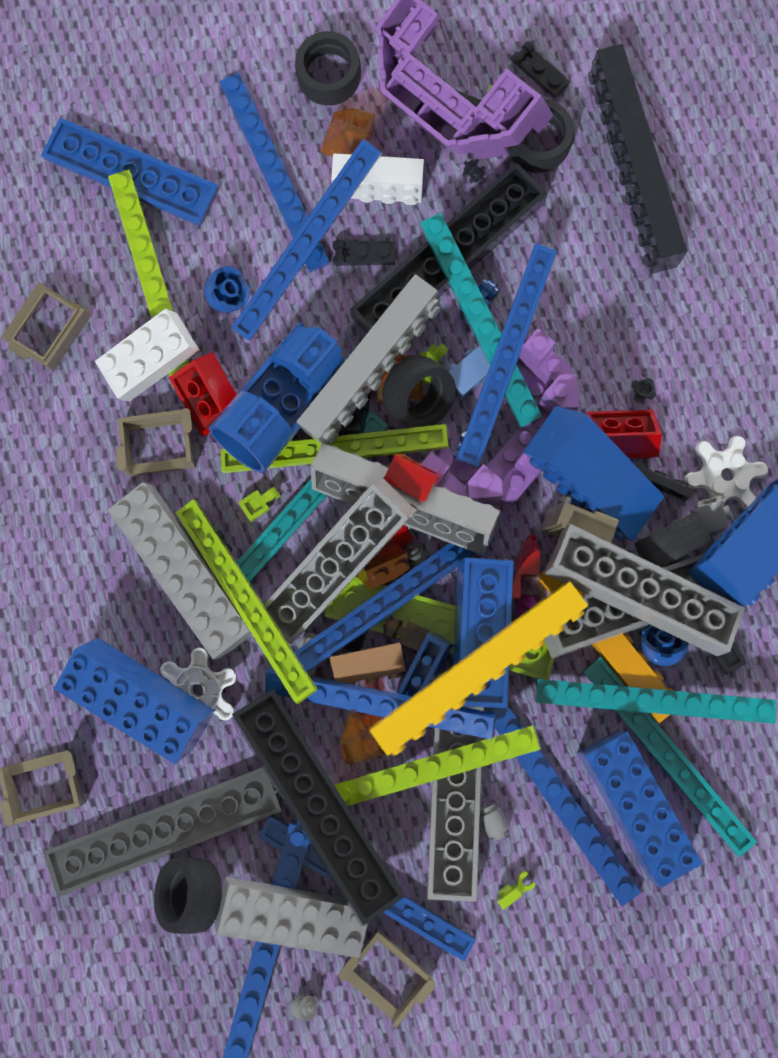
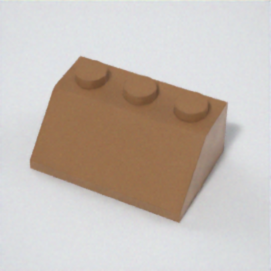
(369, 664)

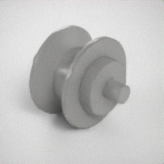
(304, 1007)

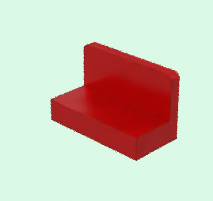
(411, 477)

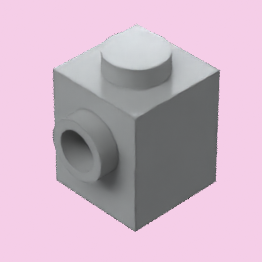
(714, 514)

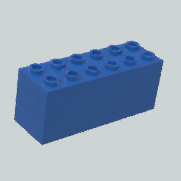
(593, 471)
(745, 554)
(481, 613)
(134, 699)
(640, 808)

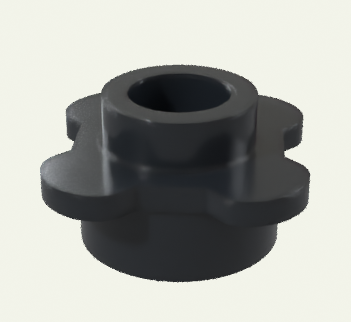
(649, 387)

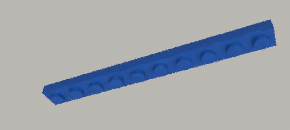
(269, 162)
(307, 239)
(506, 355)
(381, 605)
(382, 703)
(570, 813)
(404, 911)
(264, 954)

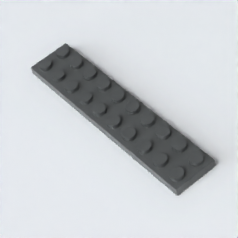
(161, 831)

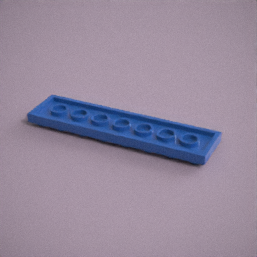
(154, 179)

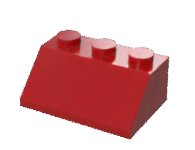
(203, 390)
(631, 431)

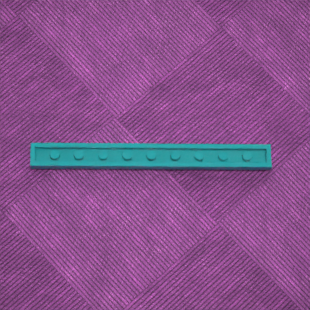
(476, 312)
(291, 519)
(655, 701)
(677, 767)

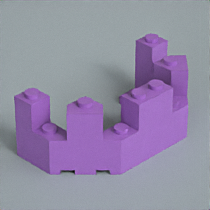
(485, 130)
(509, 471)

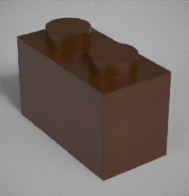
(385, 566)

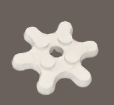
(732, 459)
(200, 673)

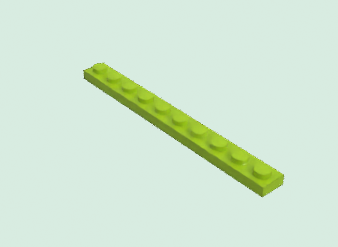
(141, 246)
(365, 445)
(246, 602)
(439, 766)

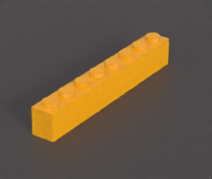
(621, 656)

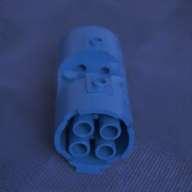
(267, 408)

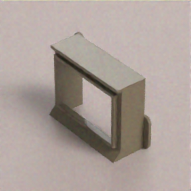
(64, 339)
(153, 420)
(564, 514)
(10, 805)
(418, 995)

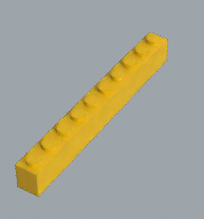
(477, 668)

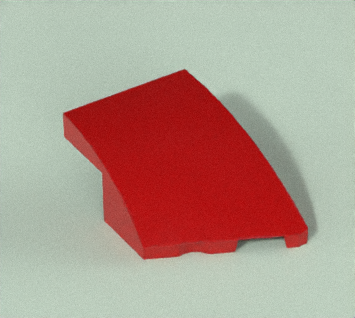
(526, 564)

